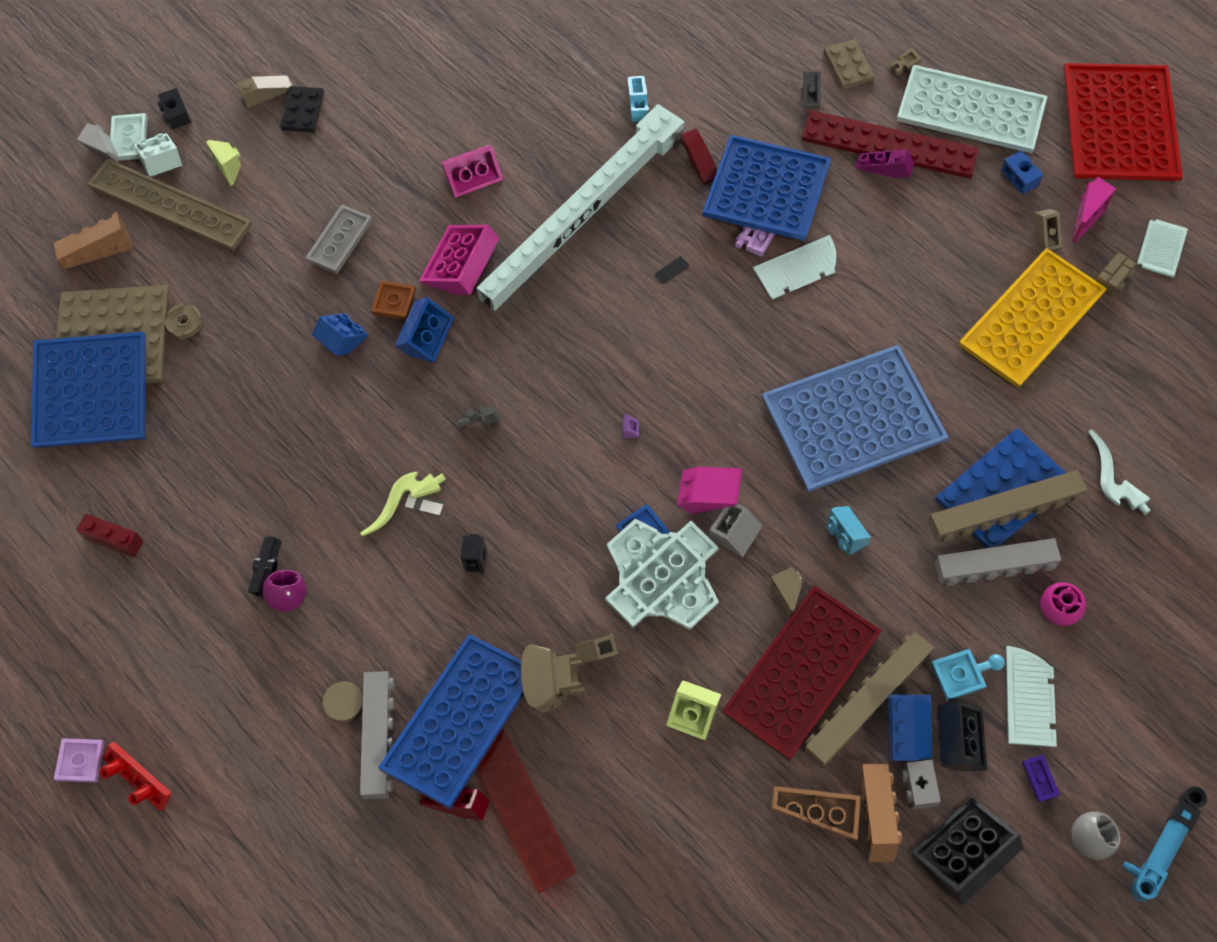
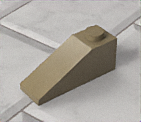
(259, 89)

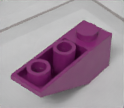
(887, 163)

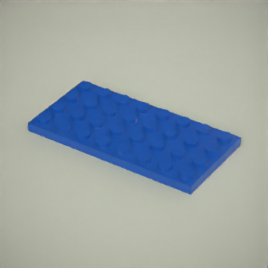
(456, 722)

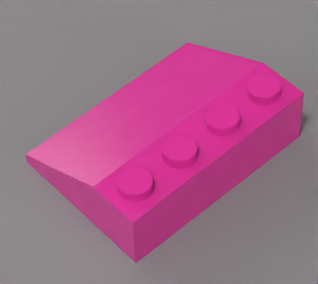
(460, 258)

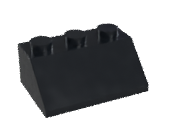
(961, 737)

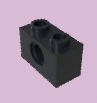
(174, 109)
(473, 553)

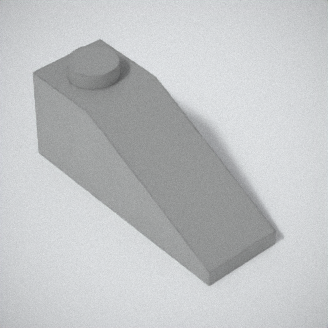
(98, 141)

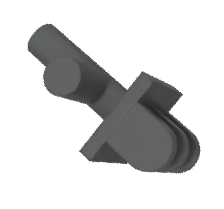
(488, 416)

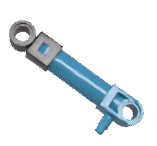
(1179, 823)

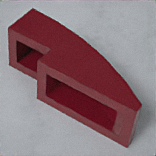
(699, 155)

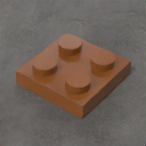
(393, 300)

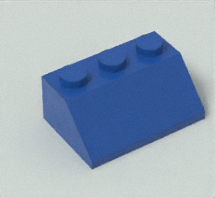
(424, 330)
(909, 727)

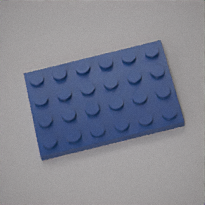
(1005, 467)

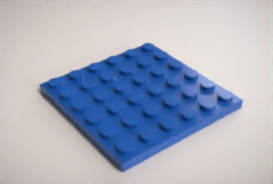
(767, 187)
(89, 390)

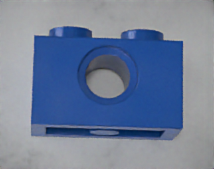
(1022, 172)

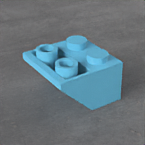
(847, 530)

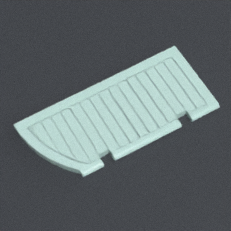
(797, 267)
(1029, 699)

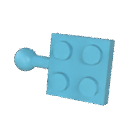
(961, 675)

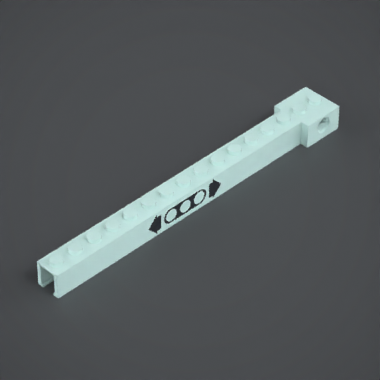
(653, 135)

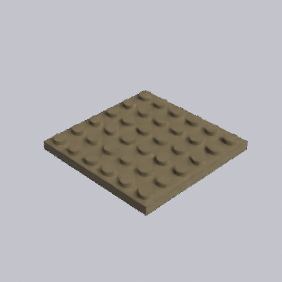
(119, 312)

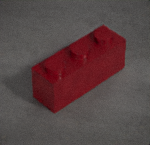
(109, 535)

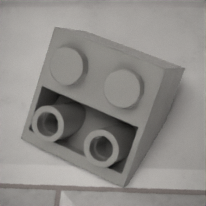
(735, 529)

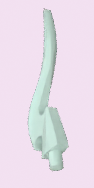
(1113, 491)

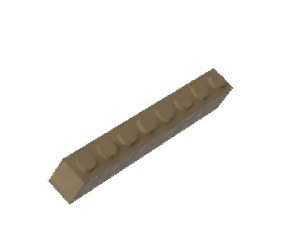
(1007, 506)
(868, 699)

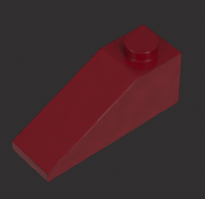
(469, 804)

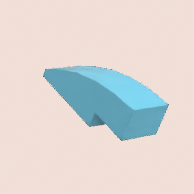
(638, 98)

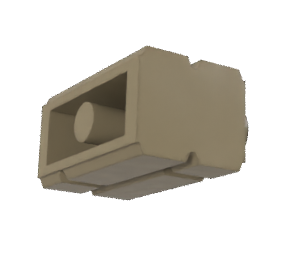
(1116, 273)

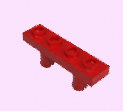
(138, 777)

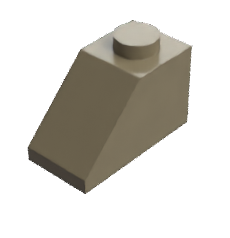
(1048, 228)
(787, 588)

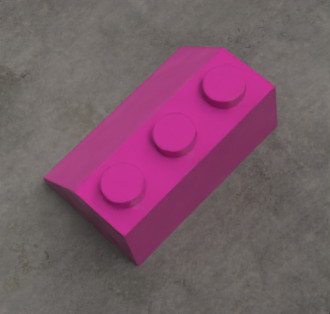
(472, 170)

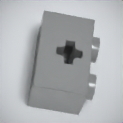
(924, 773)

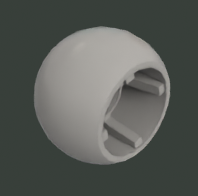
(1095, 835)

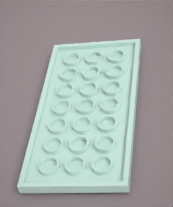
(972, 108)

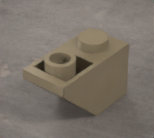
(597, 648)

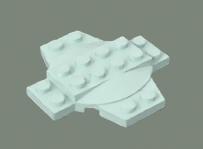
(662, 574)

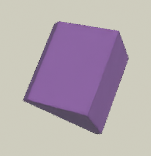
(630, 427)

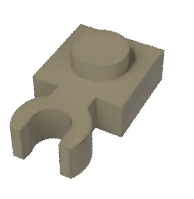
(906, 61)

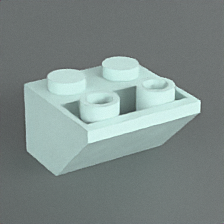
(158, 154)

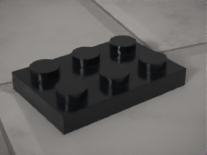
(302, 109)

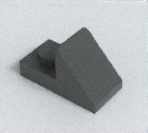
(811, 88)

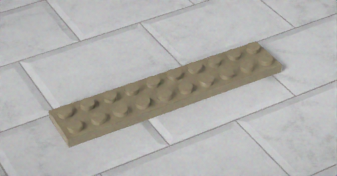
(170, 204)

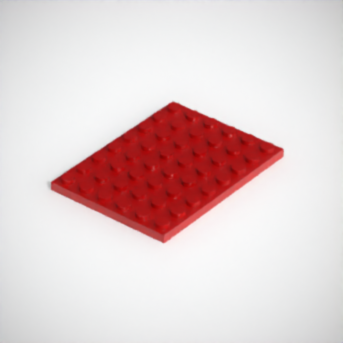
(1122, 122)

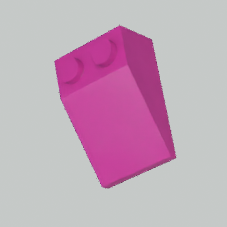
(1092, 205)
(709, 488)

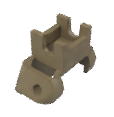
(547, 675)

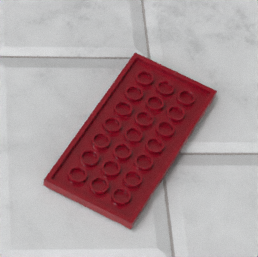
(801, 672)

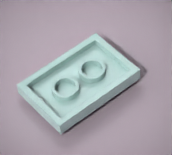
(127, 131)

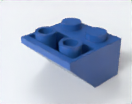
(338, 333)

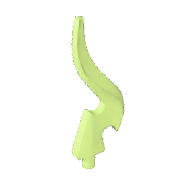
(405, 483)

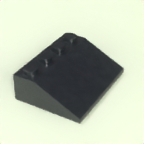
(968, 850)

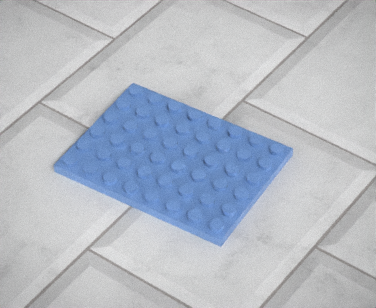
(854, 418)

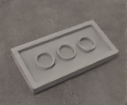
(339, 239)

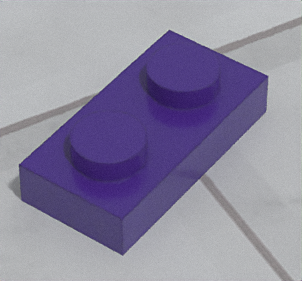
(1040, 778)

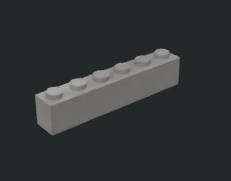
(997, 561)
(376, 734)

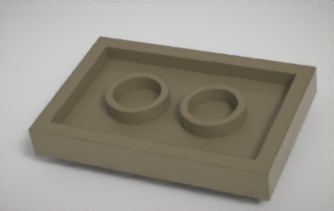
(849, 64)

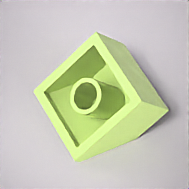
(693, 710)

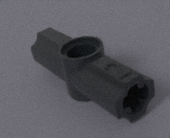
(264, 564)

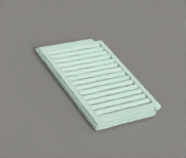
(1162, 247)

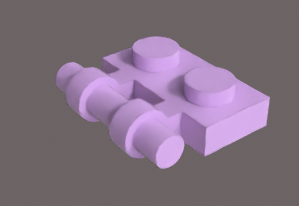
(757, 243)

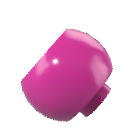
(1057, 612)

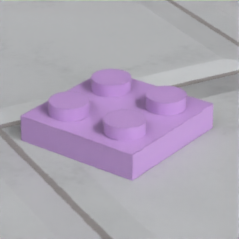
(79, 760)

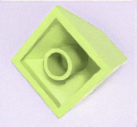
(226, 159)

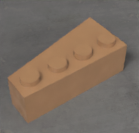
(93, 243)
(824, 810)
(880, 812)

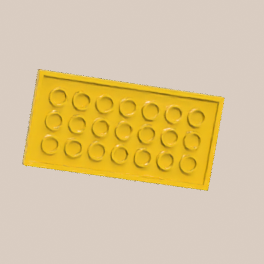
(1032, 317)

